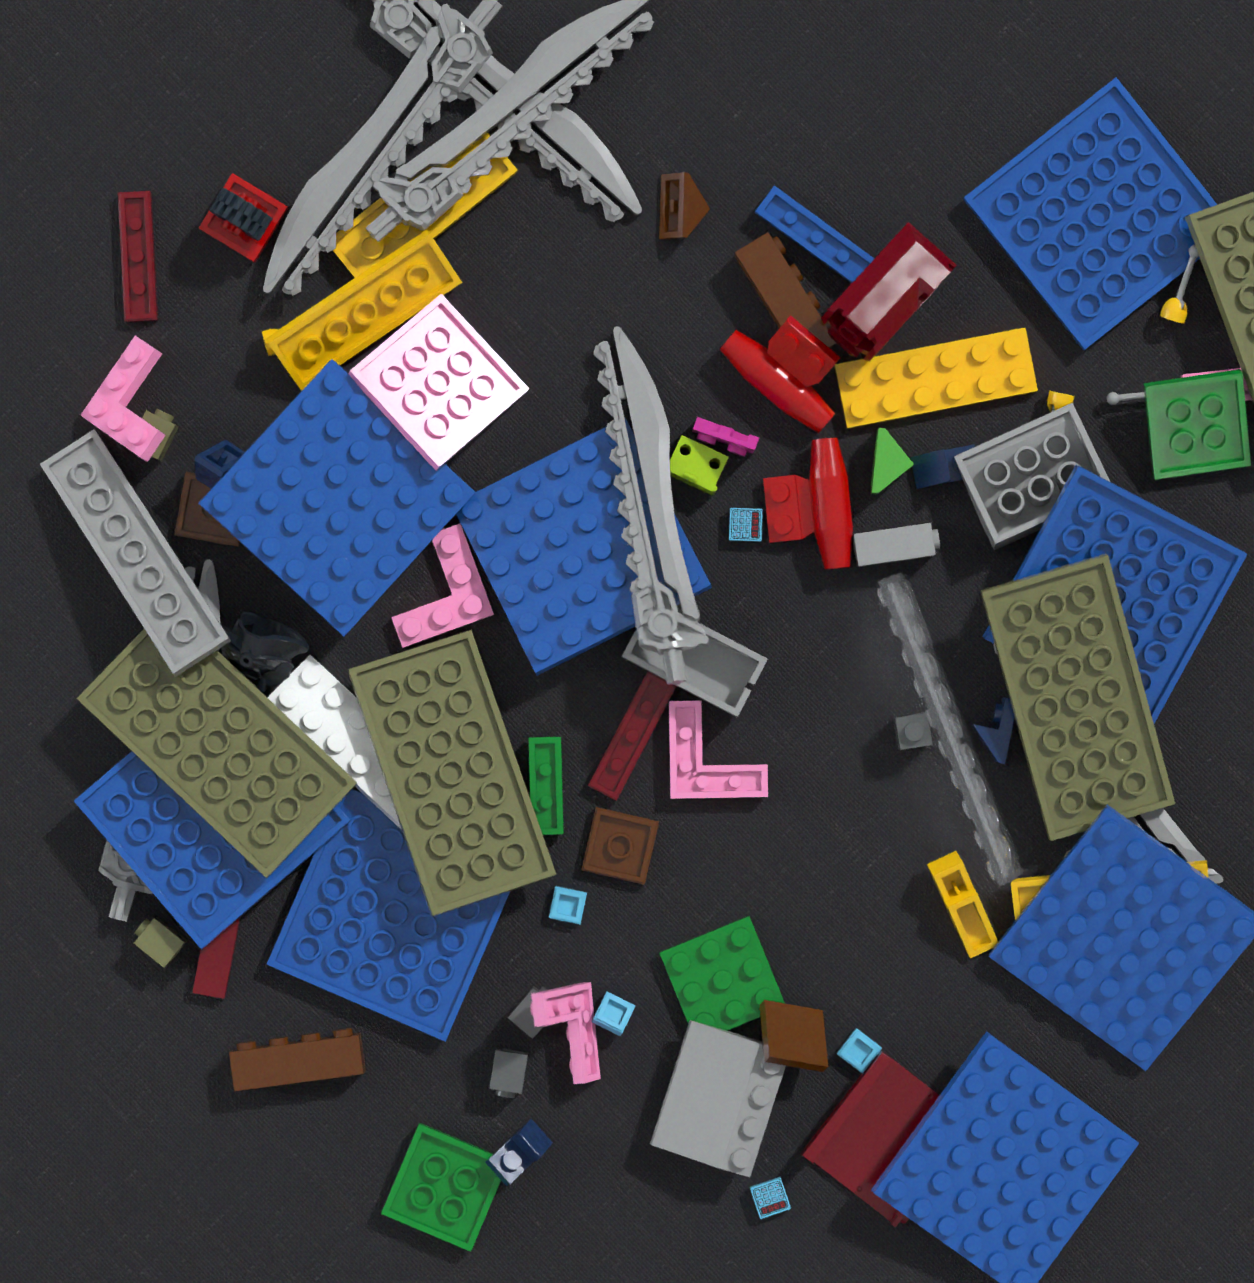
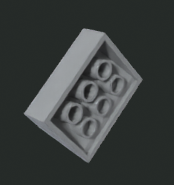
(1024, 471)
(718, 1099)

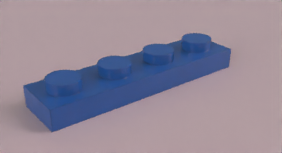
(813, 235)

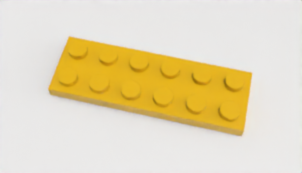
(360, 251)
(364, 309)
(936, 378)

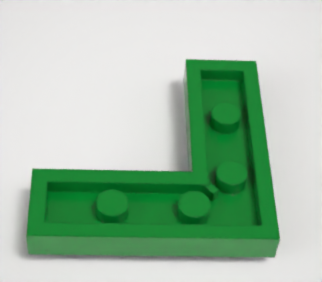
(546, 783)

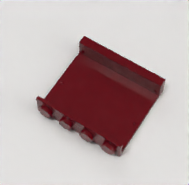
(870, 1129)

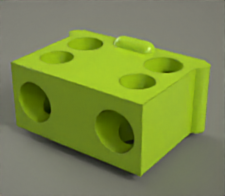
(695, 467)

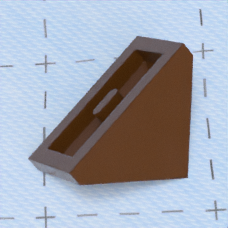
(680, 206)

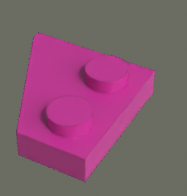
(712, 432)

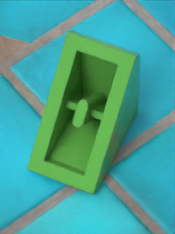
(888, 461)

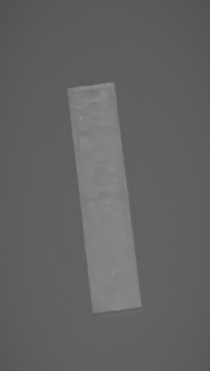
(954, 736)

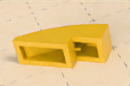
(963, 904)

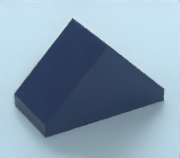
(215, 462)

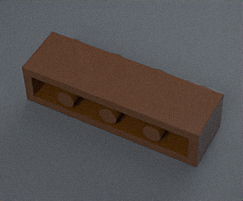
(780, 286)
(297, 1060)

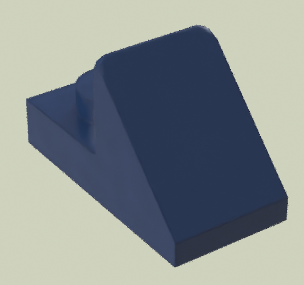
(937, 467)
(998, 739)
(519, 1152)

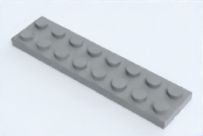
(135, 552)

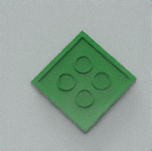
(1197, 424)
(722, 975)
(443, 1187)

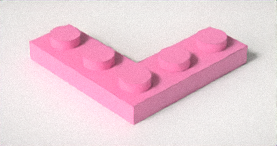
(108, 405)
(468, 595)
(689, 775)
(575, 1006)

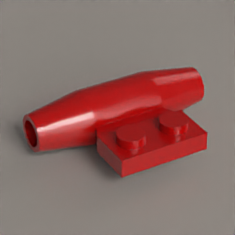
(786, 370)
(816, 505)

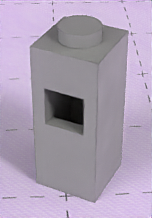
(895, 544)

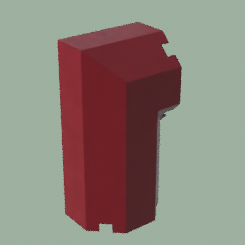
(887, 293)

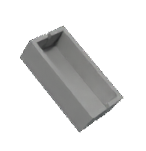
(712, 670)

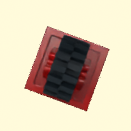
(243, 217)

